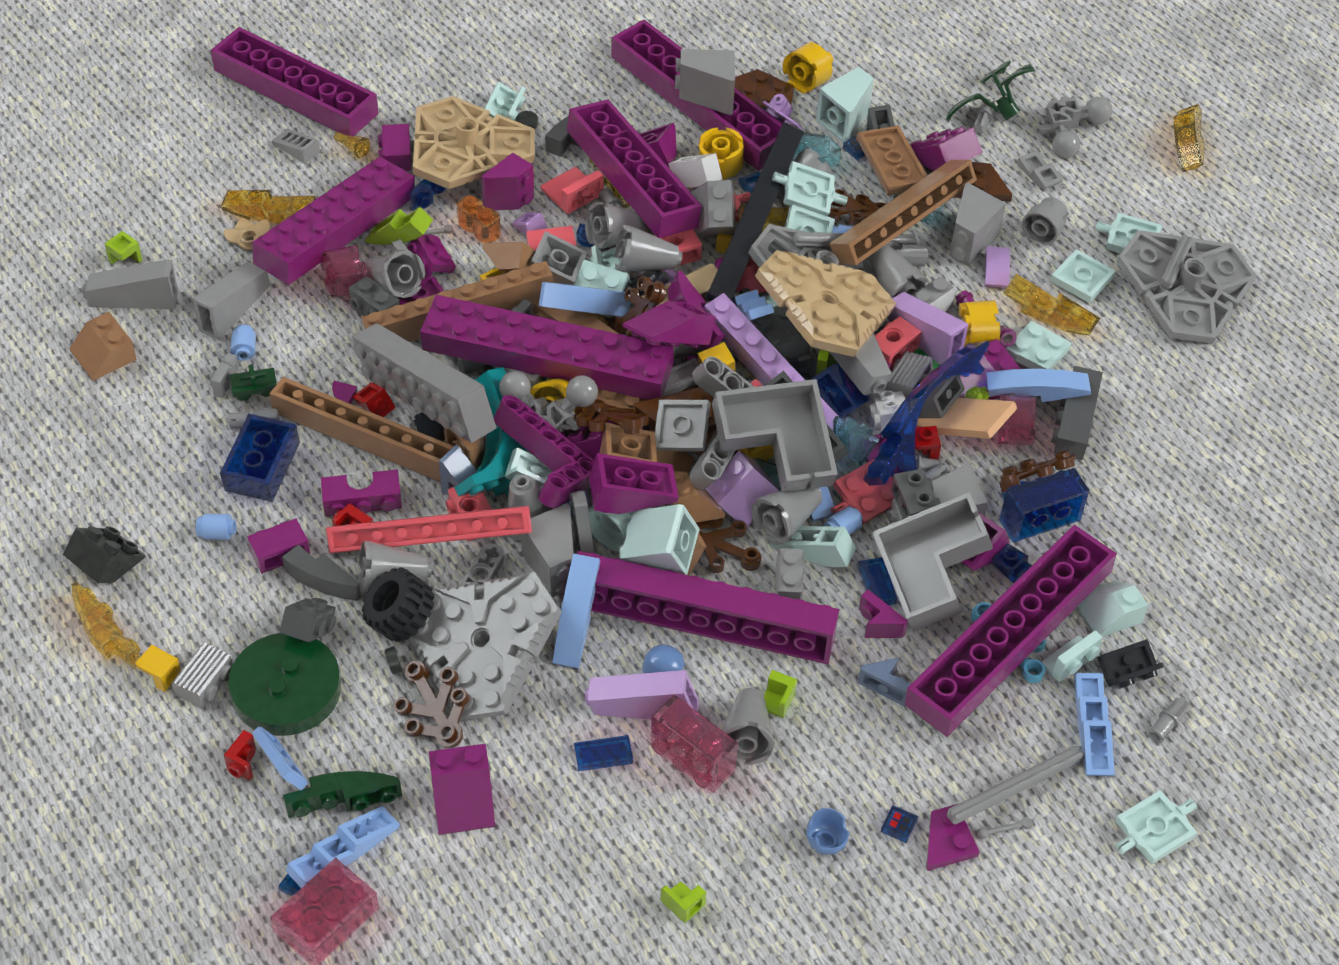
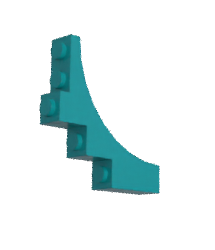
(498, 447)

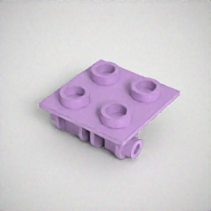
(781, 110)

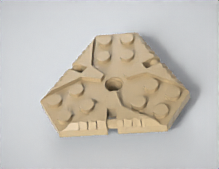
(462, 142)
(826, 302)

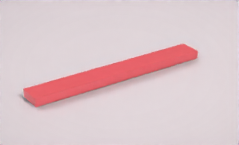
(431, 529)

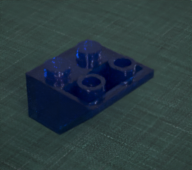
(839, 391)

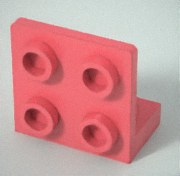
(574, 189)

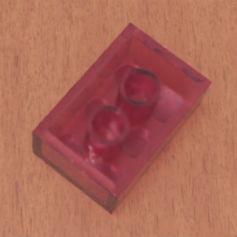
(693, 744)
(324, 912)

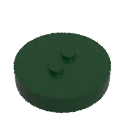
(284, 684)

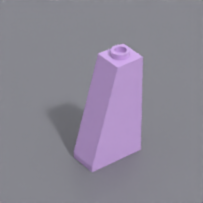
(941, 332)
(638, 694)

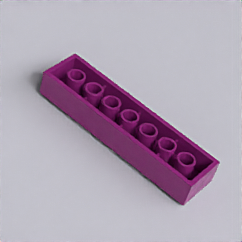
(295, 82)
(634, 168)
(333, 220)

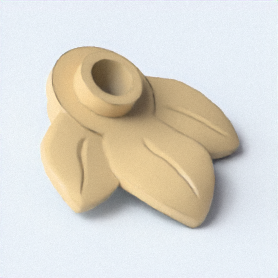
(246, 232)

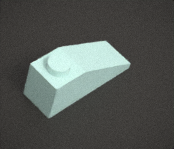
(822, 545)

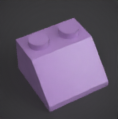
(740, 487)

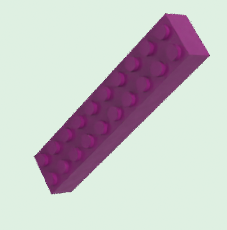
(653, 60)
(546, 347)
(714, 609)
(1009, 630)

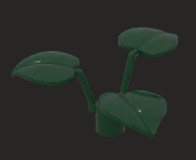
(1006, 103)

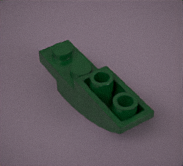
(353, 788)

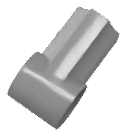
(915, 254)

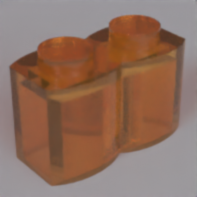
(478, 219)

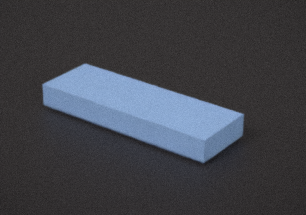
(280, 758)

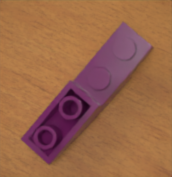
(683, 291)

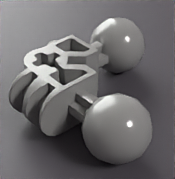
(1065, 115)
(579, 393)

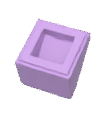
(529, 222)

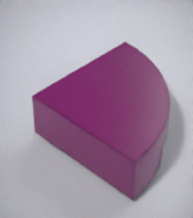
(344, 391)

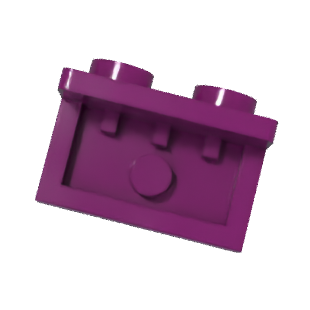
(432, 254)

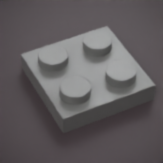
(682, 425)

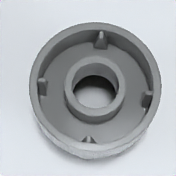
(1045, 220)

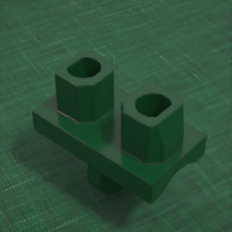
(253, 382)

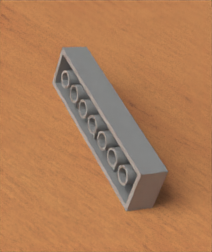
(424, 382)

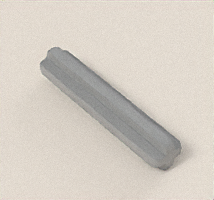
(1176, 261)

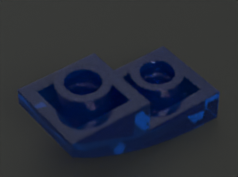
(423, 194)
(1011, 562)

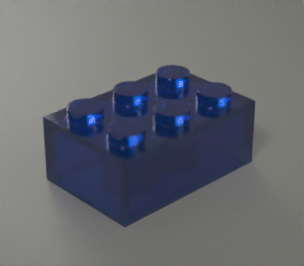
(260, 457)
(1043, 504)

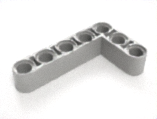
(713, 377)

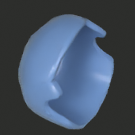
(663, 659)
(827, 831)

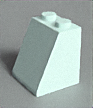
(845, 103)
(661, 538)

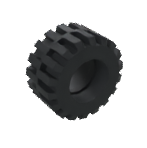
(398, 604)

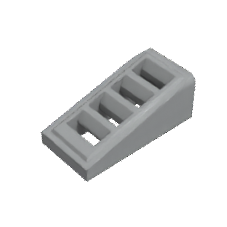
(303, 154)

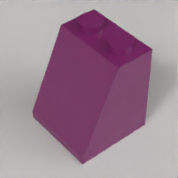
(462, 789)

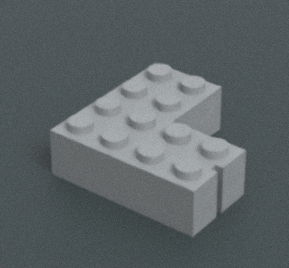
(789, 420)
(921, 549)

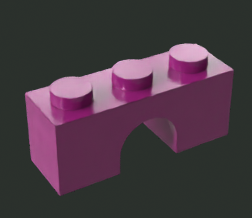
(380, 495)

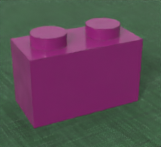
(396, 145)
(272, 543)

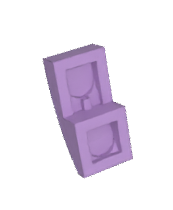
(997, 267)

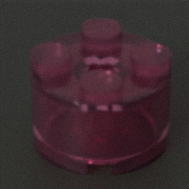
(342, 269)
(1020, 425)

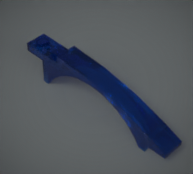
(898, 450)

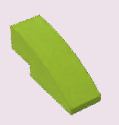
(400, 226)

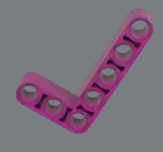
(569, 463)

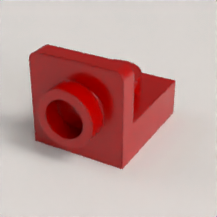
(374, 400)
(928, 441)
(350, 515)
(239, 756)

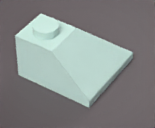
(1113, 608)

